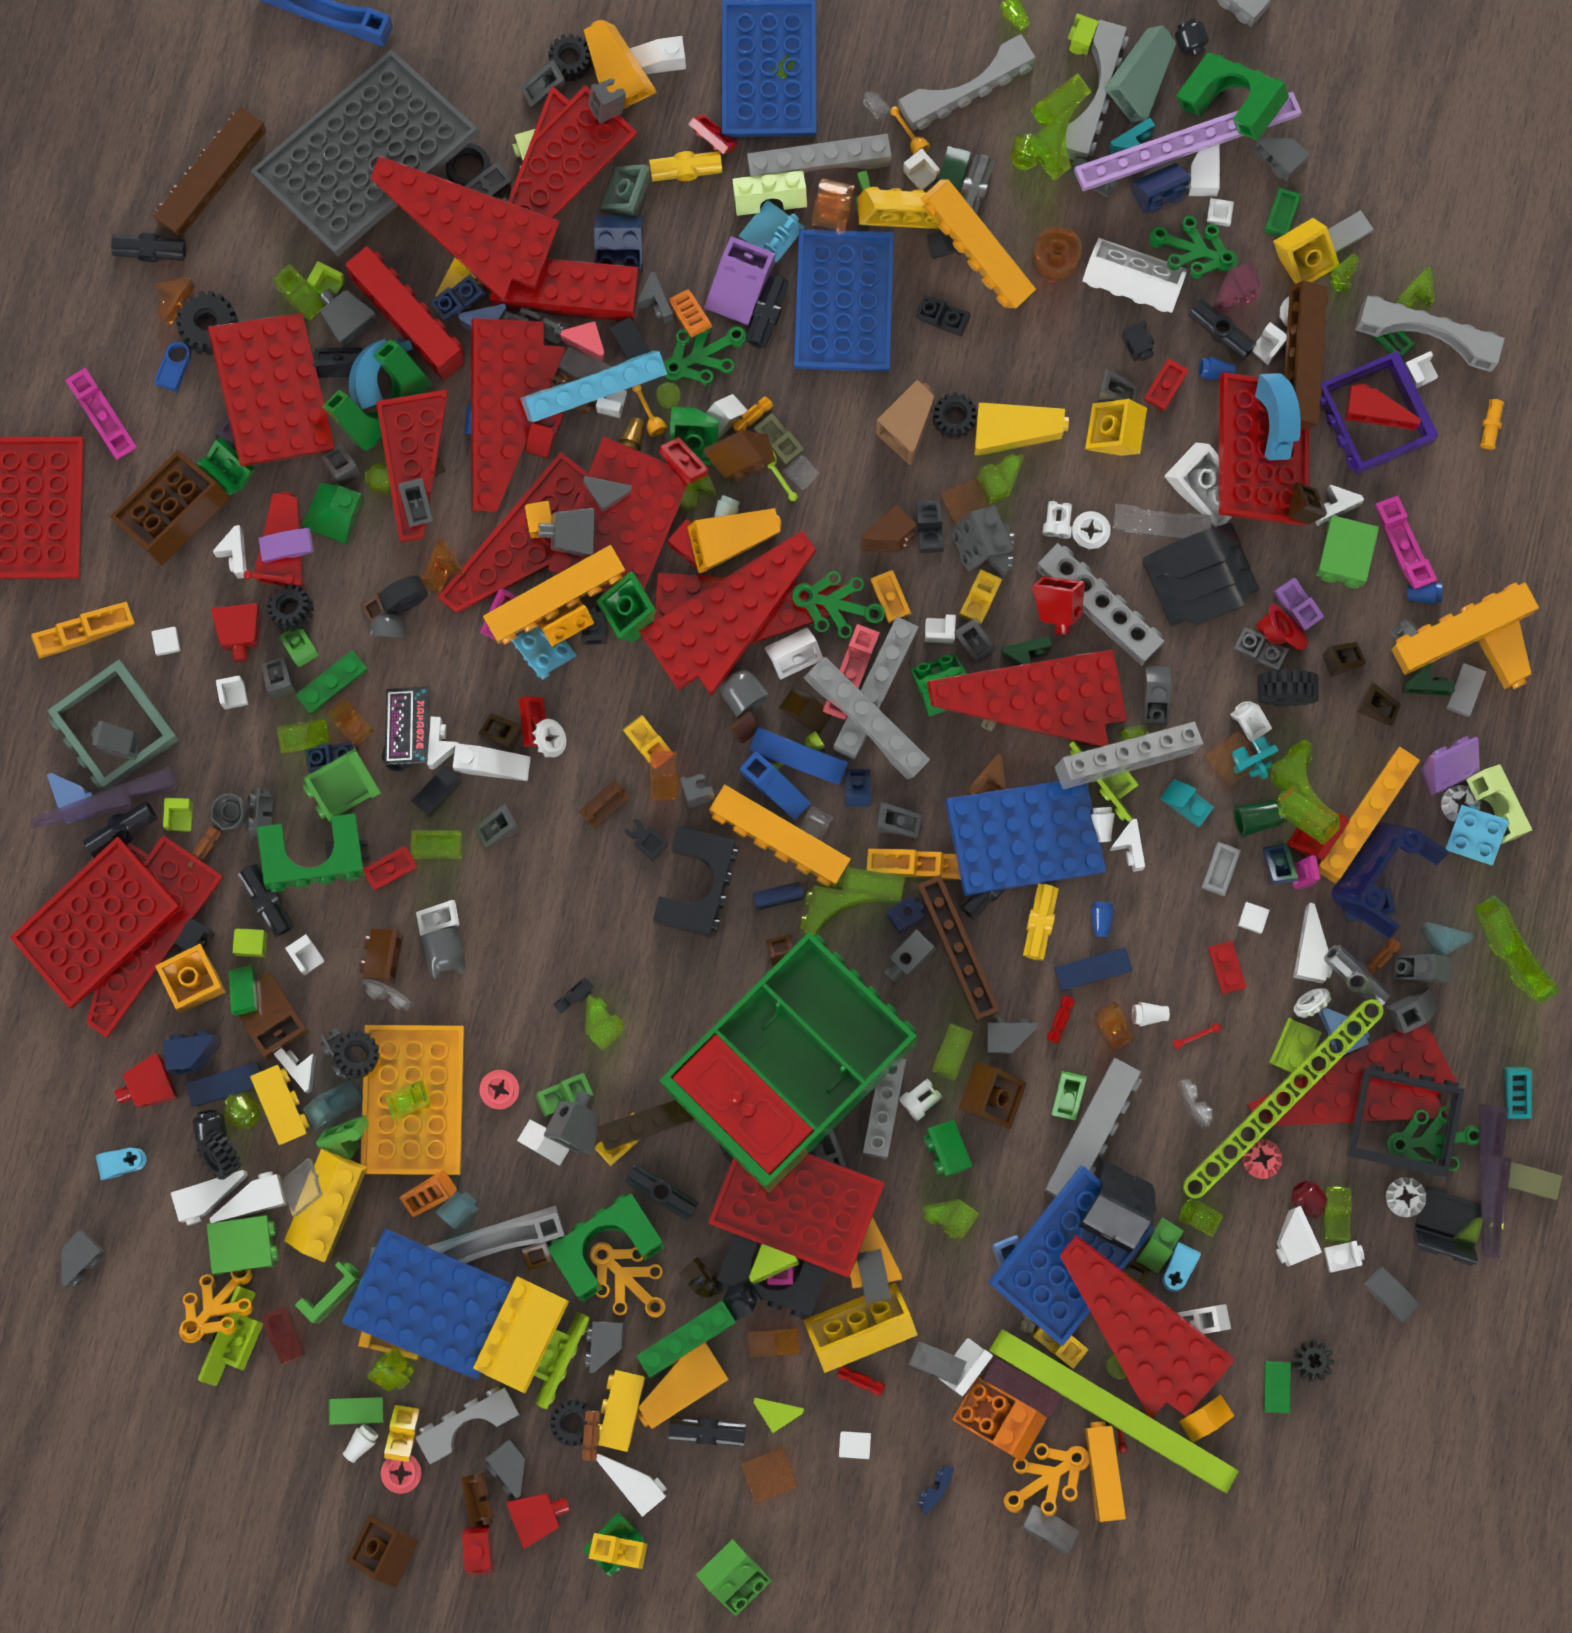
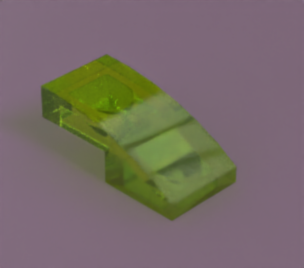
(1337, 1214)

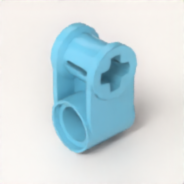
(116, 1163)
(1182, 1264)

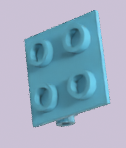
(772, 230)
(541, 654)
(1477, 834)

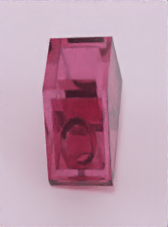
(1239, 286)

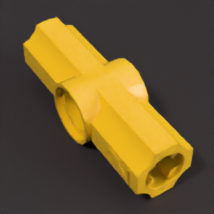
(686, 166)
(1040, 922)

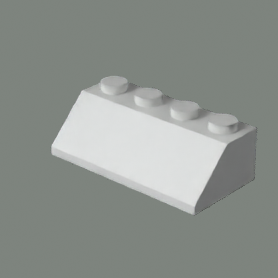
(1134, 275)

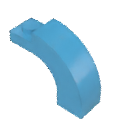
(364, 372)
(1283, 413)

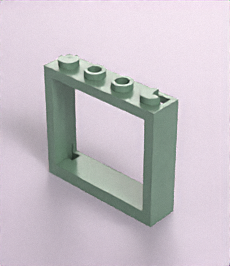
(143, 757)

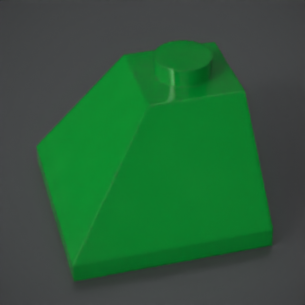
(694, 429)
(333, 512)
(627, 608)

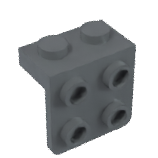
(980, 537)

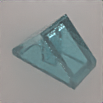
(1445, 939)

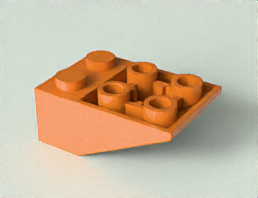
(999, 1418)

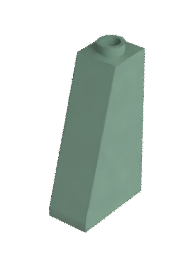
(1141, 74)

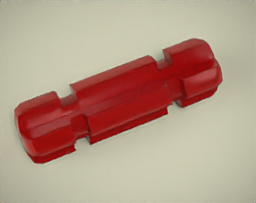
(1061, 1019)
(861, 1380)

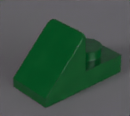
(1019, 653)
(1422, 684)

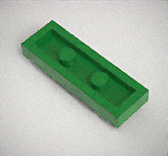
(331, 682)

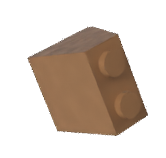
(906, 420)

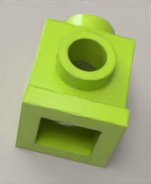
(1082, 34)

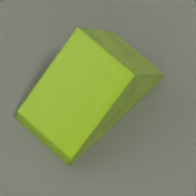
(771, 1262)
(777, 1414)

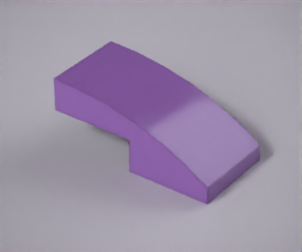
(286, 544)
(1298, 604)

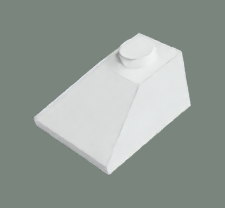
(1296, 1239)

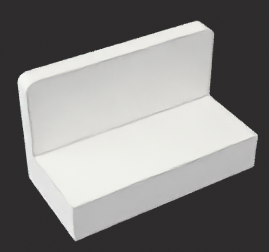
(794, 653)
(976, 1361)

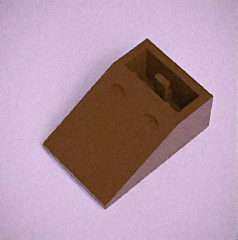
(275, 1020)

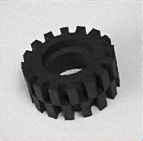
(577, 45)
(948, 428)
(298, 616)
(362, 1041)
(218, 1155)
(557, 1419)

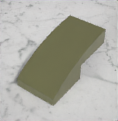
(781, 440)
(1535, 1181)

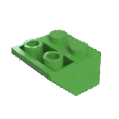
(733, 1577)

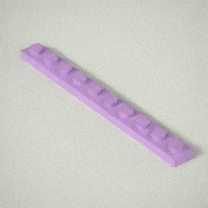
(1170, 148)

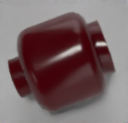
(1310, 1198)

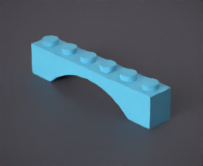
(593, 387)

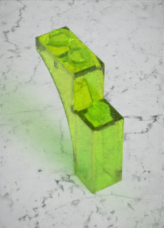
(1054, 116)
(1298, 800)
(858, 887)
(1511, 948)

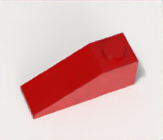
(1374, 407)

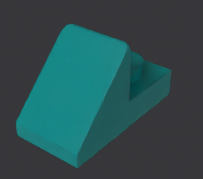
(1140, 133)
(1186, 802)

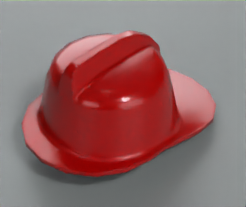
(1281, 628)

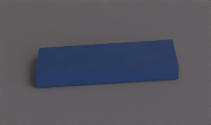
(1093, 969)
(222, 1085)

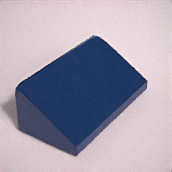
(778, 896)

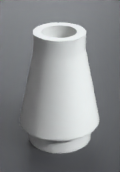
(1103, 823)
(1147, 1014)
(361, 1441)

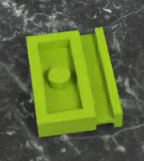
(1294, 1045)

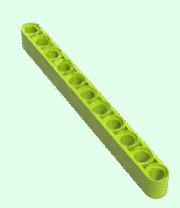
(1293, 1092)
(1114, 1411)

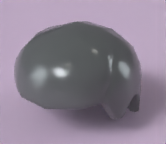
(389, 625)
(229, 811)

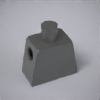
(346, 316)
(570, 532)
(919, 948)
(574, 1124)

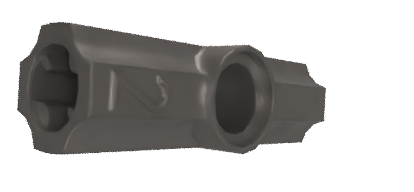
(976, 184)
(1347, 967)

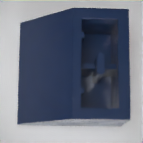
(1160, 188)
(619, 240)
(189, 1053)

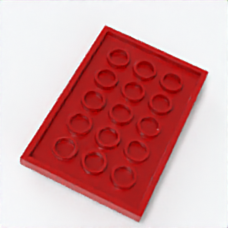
(271, 389)
(1247, 480)
(41, 507)
(638, 522)
(95, 922)
(812, 1214)

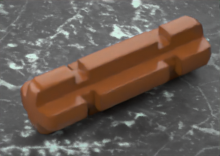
(205, 845)
(1383, 956)
(591, 1435)

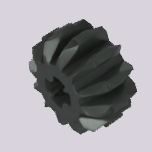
(1321, 1358)

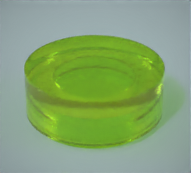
(668, 395)
(1114, 1368)

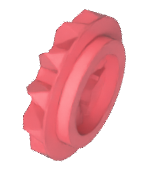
(496, 1078)
(1272, 1165)
(392, 1481)

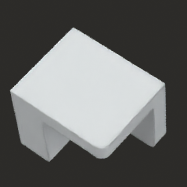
(921, 170)
(1269, 343)
(1421, 370)
(612, 404)
(940, 630)
(232, 692)
(305, 954)
(854, 1445)

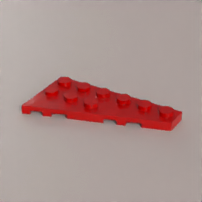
(411, 444)

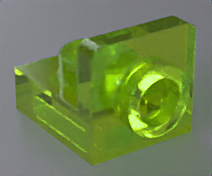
(1345, 270)
(1200, 1217)

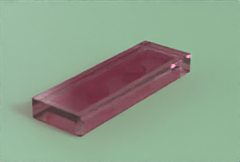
(1022, 1387)

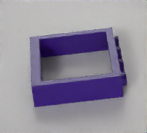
(1409, 394)

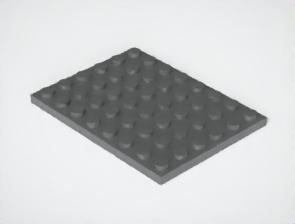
(329, 161)

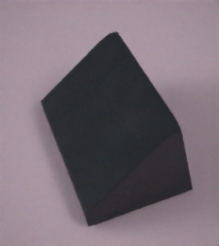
(335, 361)
(436, 791)

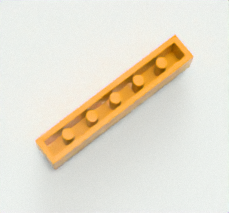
(977, 244)
(554, 594)
(1465, 628)
(1368, 814)
(780, 836)

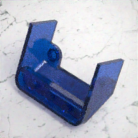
(1356, 887)

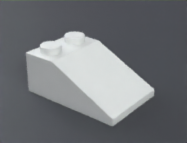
(1198, 480)

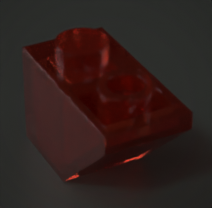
(283, 1334)

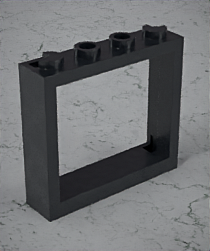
(1423, 1082)

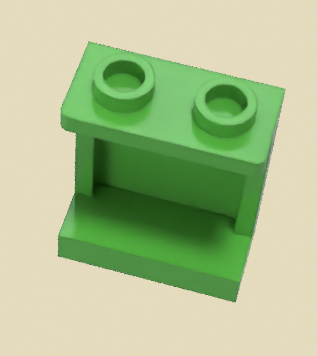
(1347, 552)
(340, 785)
(242, 1244)
(318, 1313)

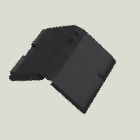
(1121, 1209)
(1440, 1223)

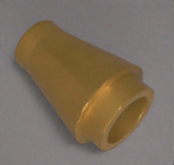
(633, 434)

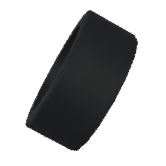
(470, 149)
(403, 594)

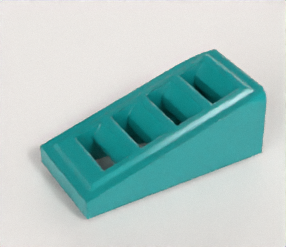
(1508, 1073)

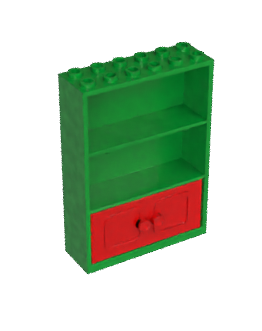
(823, 1058)

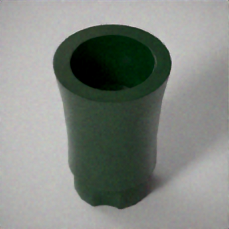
(1256, 817)

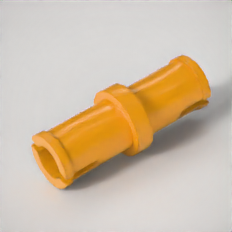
(1492, 424)

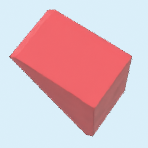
(584, 339)

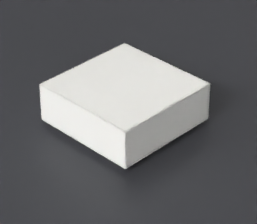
(1220, 212)
(166, 641)
(1253, 917)

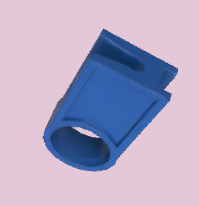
(170, 372)

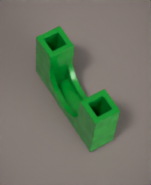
(1218, 74)
(406, 380)
(342, 864)
(571, 1250)
(686, 1339)

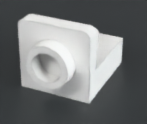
(1251, 720)
(1343, 1256)

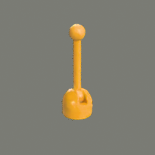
(916, 143)
(655, 425)

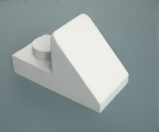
(1342, 502)
(233, 546)
(438, 750)
(1131, 839)
(438, 917)
(301, 1073)

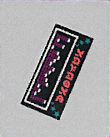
(406, 719)

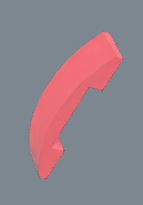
(855, 662)

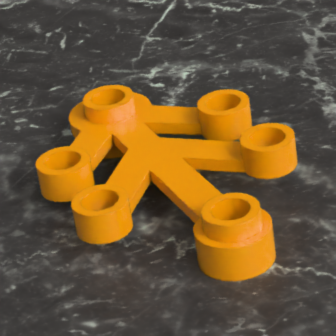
(624, 1276)
(214, 1307)
(1049, 1476)

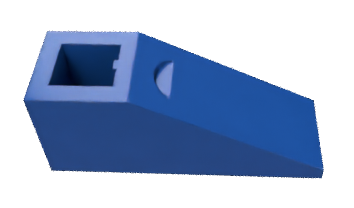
(774, 786)

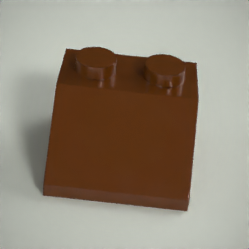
(741, 454)
(890, 533)
(382, 955)
(992, 1095)
(382, 1551)

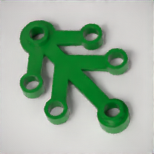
(1197, 249)
(701, 355)
(834, 603)
(1428, 1139)

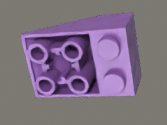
(740, 280)
(1451, 766)

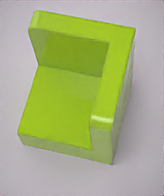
(325, 277)
(178, 814)
(250, 943)

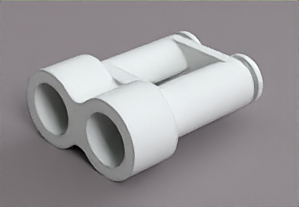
(1058, 528)
(914, 1106)

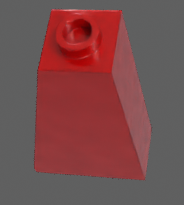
(282, 516)

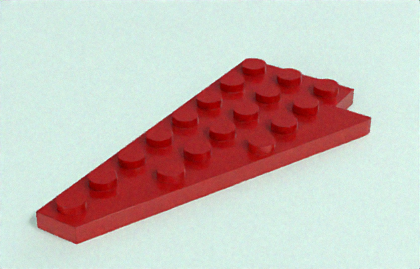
(566, 153)
(481, 231)
(505, 366)
(1051, 697)
(191, 891)
(1336, 1092)
(1153, 1344)

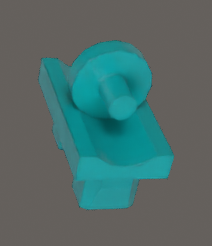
(1244, 761)

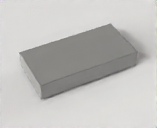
(1349, 231)
(1466, 690)
(1221, 869)

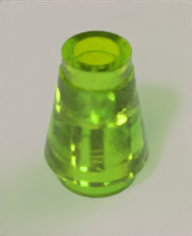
(1015, 13)

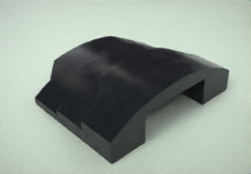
(1201, 575)

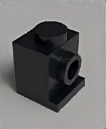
(1138, 341)
(595, 635)
(192, 935)
(741, 1299)

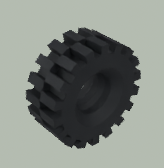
(196, 308)
(1288, 688)

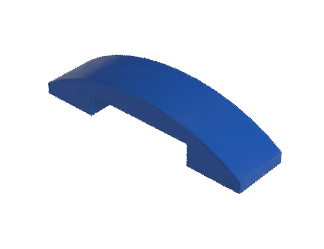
(798, 756)

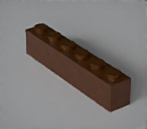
(209, 173)
(1306, 347)
(958, 949)

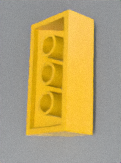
(894, 209)
(321, 1224)
(859, 1329)
(521, 1334)

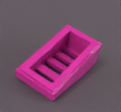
(1307, 873)

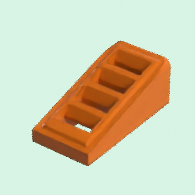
(688, 312)
(440, 1184)

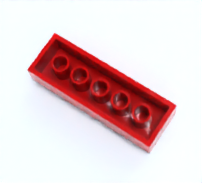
(578, 291)
(405, 313)

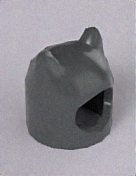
(743, 691)
(443, 951)

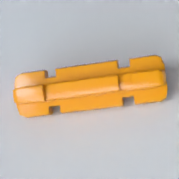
(752, 415)

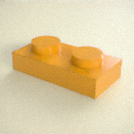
(890, 596)

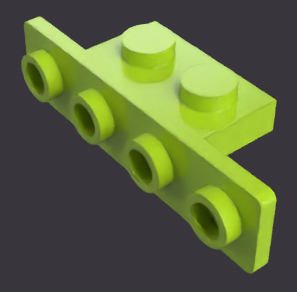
(1114, 787)
(232, 1348)
(556, 1359)

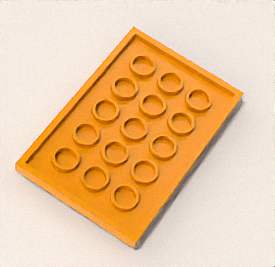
(426, 1138)

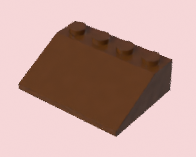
(170, 507)

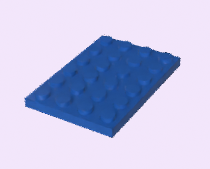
(753, 43)
(844, 300)
(1024, 837)
(1034, 1272)
(427, 1303)

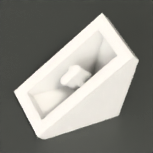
(726, 412)
(534, 1139)

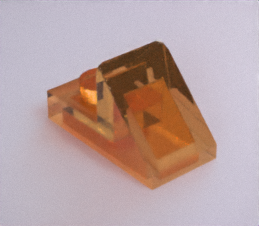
(176, 292)
(439, 566)
(350, 722)
(992, 773)
(663, 775)
(1113, 1026)
(773, 1343)

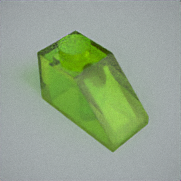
(391, 1371)

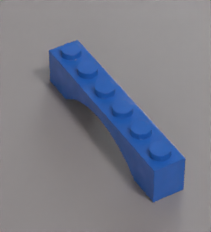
(353, 20)

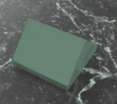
(626, 190)

